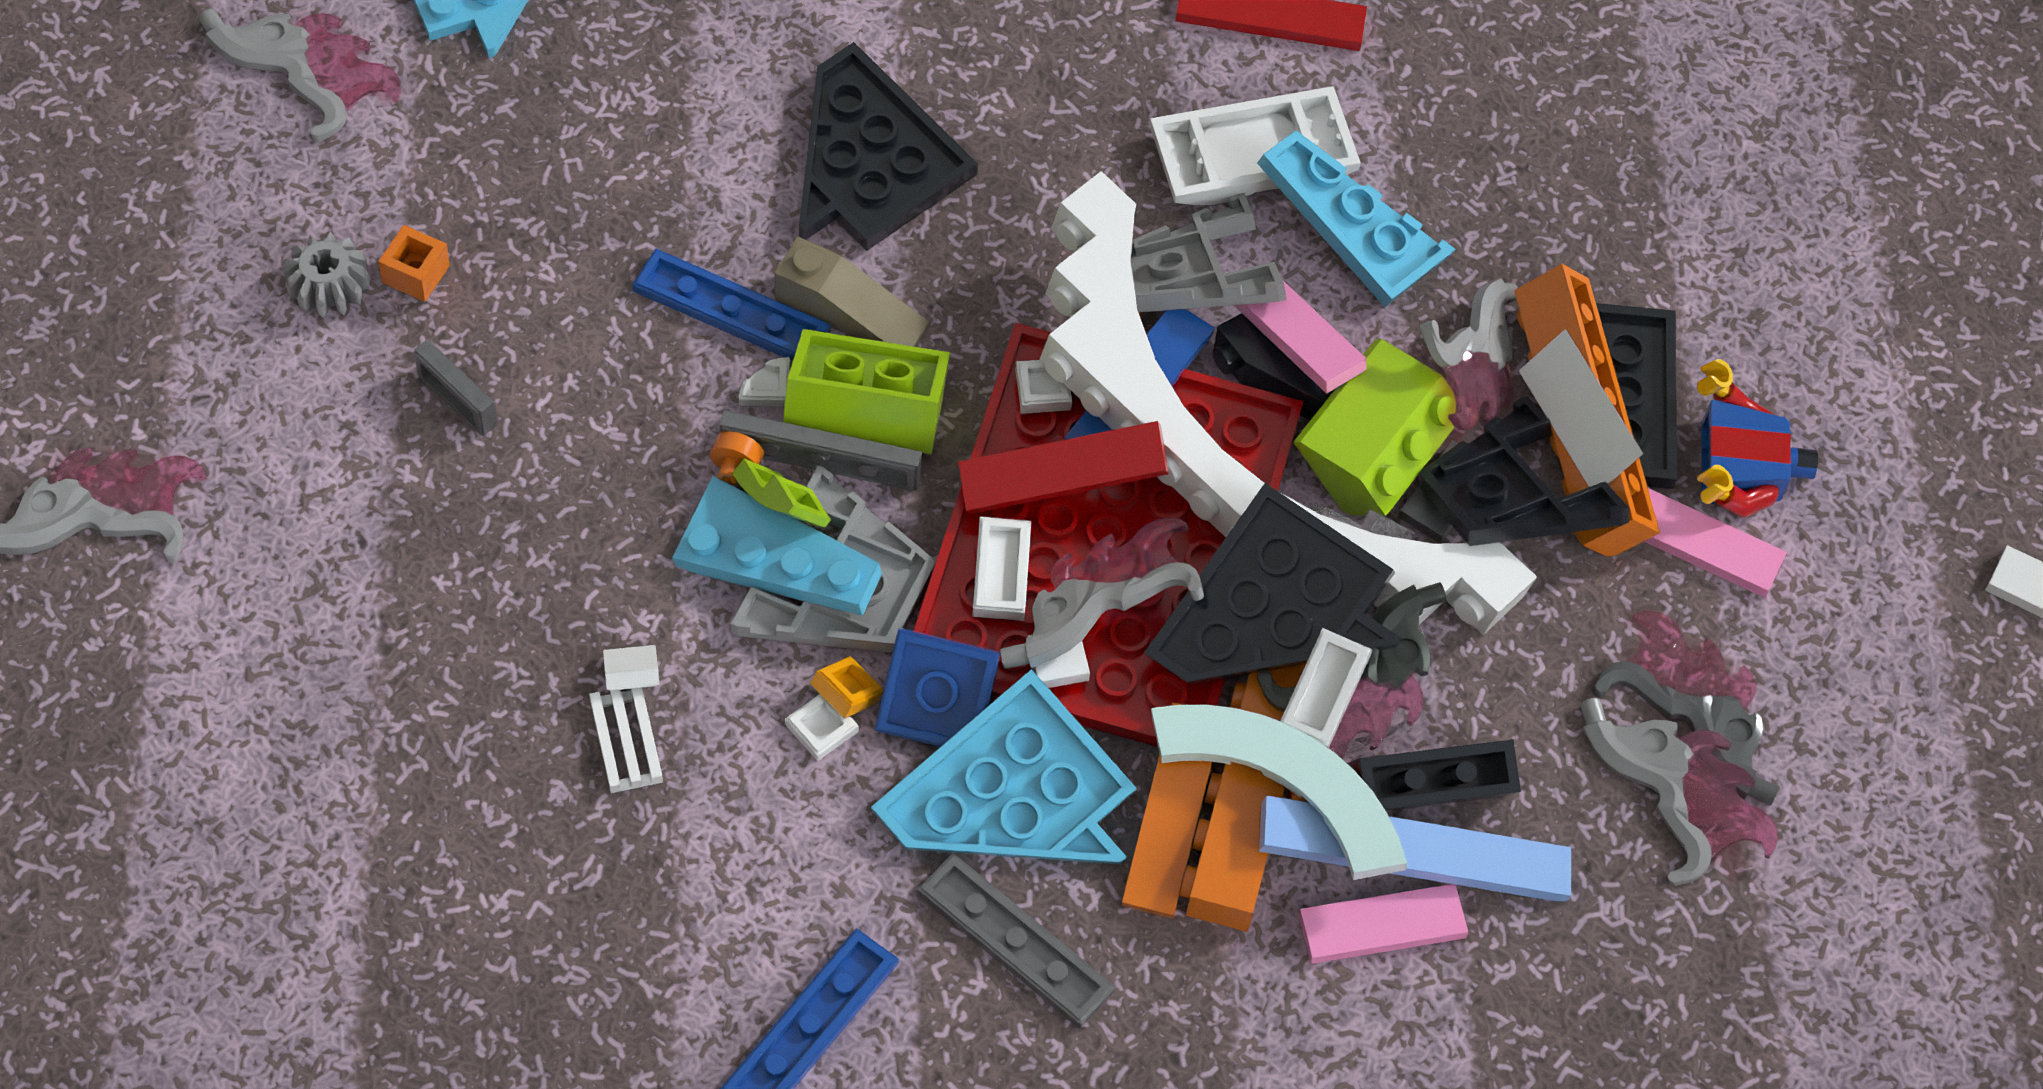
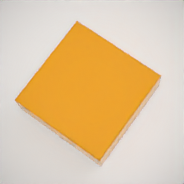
(847, 687)

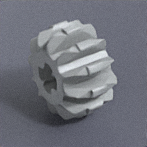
(326, 274)

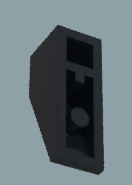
(1260, 364)

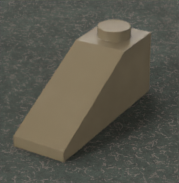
(844, 296)

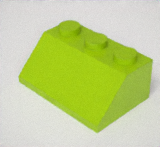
(867, 389)
(1378, 430)

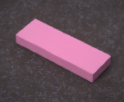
(1307, 339)
(1715, 545)
(1383, 923)

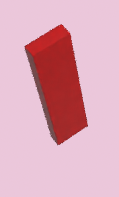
(1305, 21)
(1063, 467)

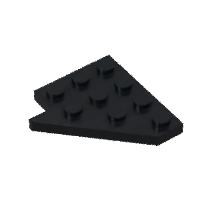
(873, 153)
(1271, 595)

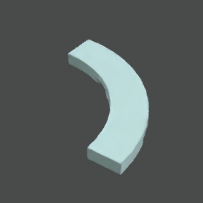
(1294, 762)

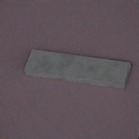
(833, 451)
(1016, 940)

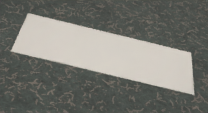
(1580, 411)

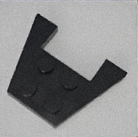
(1498, 498)

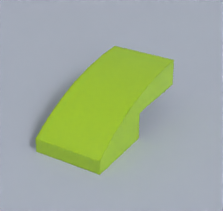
(780, 494)

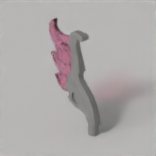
(317, 62)
(1477, 356)
(102, 497)
(1099, 583)
(1692, 785)

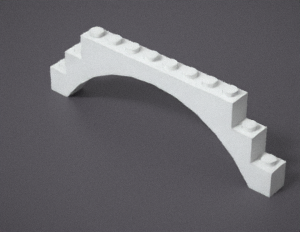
(1114, 373)

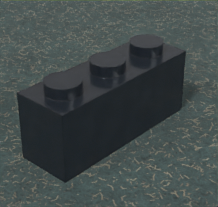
(1441, 775)

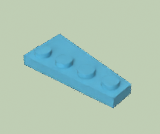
(1367, 234)
(765, 549)

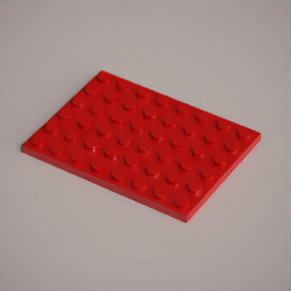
(1122, 681)

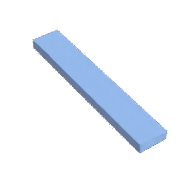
(1430, 851)

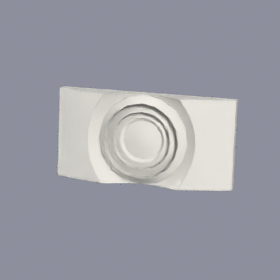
(1217, 149)

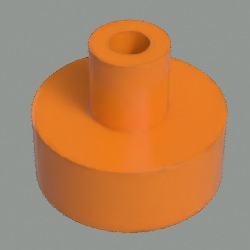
(730, 450)

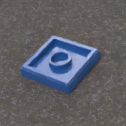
(934, 687)

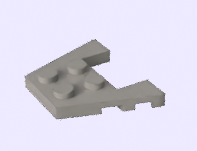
(1183, 270)
(901, 586)

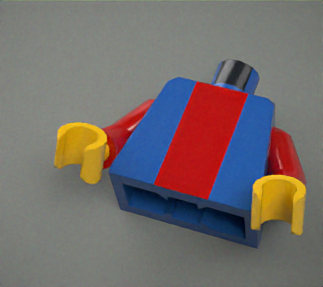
(1745, 448)

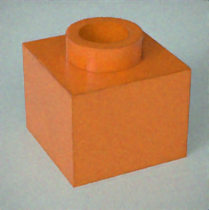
(414, 263)

